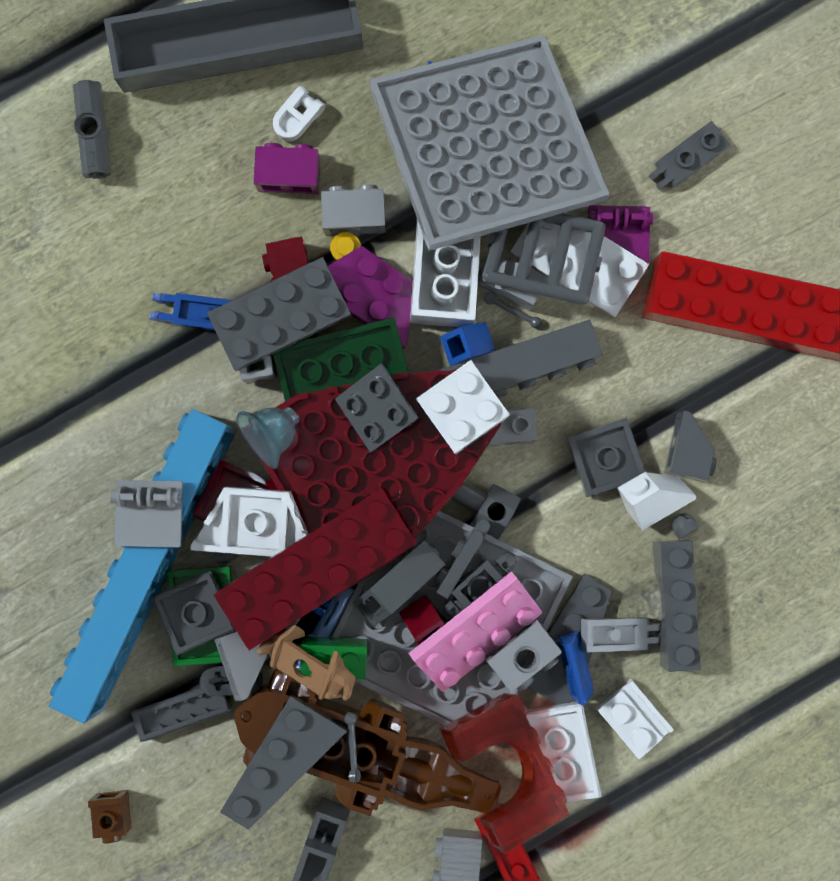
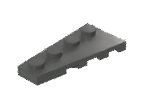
(286, 754)

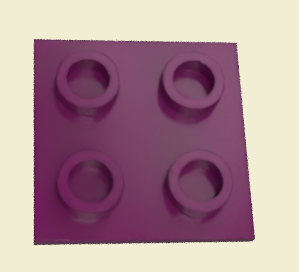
(626, 226)

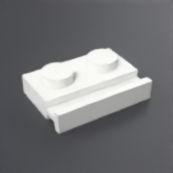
(634, 719)

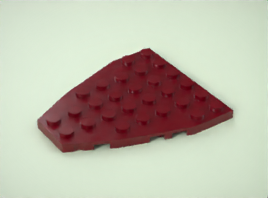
(333, 468)

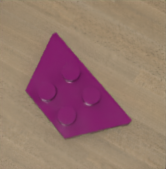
(373, 290)

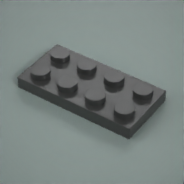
(279, 314)

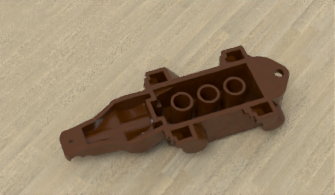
(389, 761)

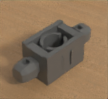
(504, 564)

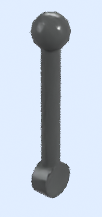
(490, 298)
(354, 774)

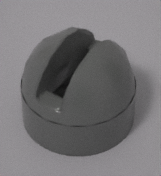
(684, 525)

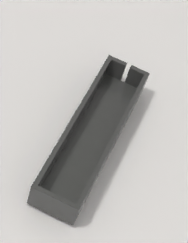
(225, 38)

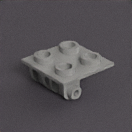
(147, 513)

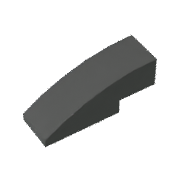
(322, 841)

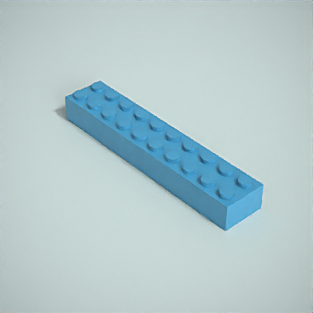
(137, 577)

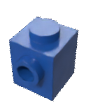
(467, 342)

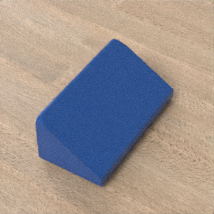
(576, 667)

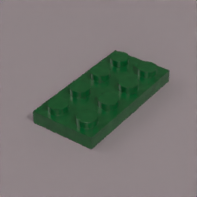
(339, 358)

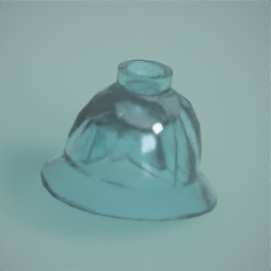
(268, 432)

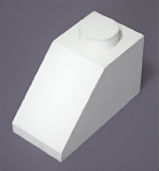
(654, 497)

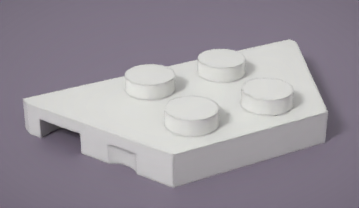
(251, 523)

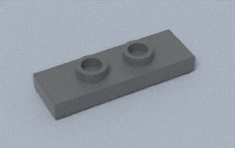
(179, 712)

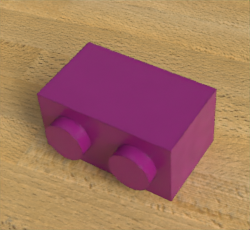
(287, 169)

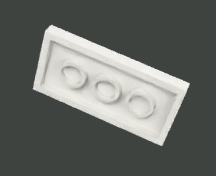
(612, 283)

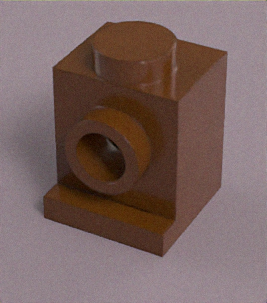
(117, 807)

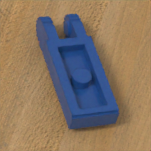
(188, 310)

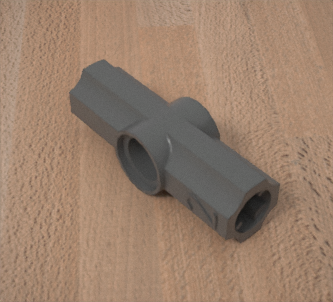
(90, 112)

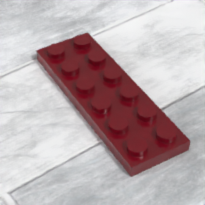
(314, 569)

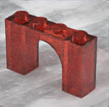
(538, 799)

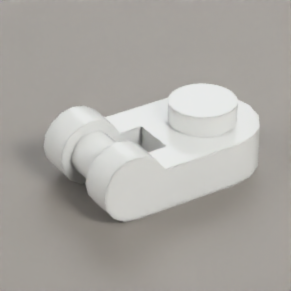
(290, 123)

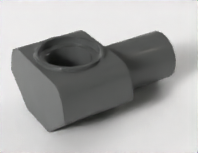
(479, 502)

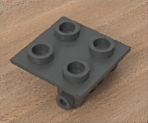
(376, 408)

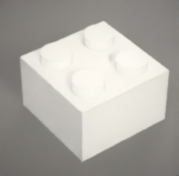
(463, 407)

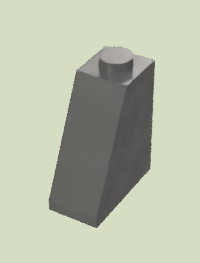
(399, 583)

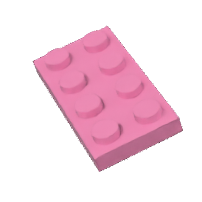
(476, 632)

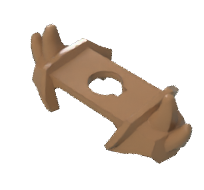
(326, 680)

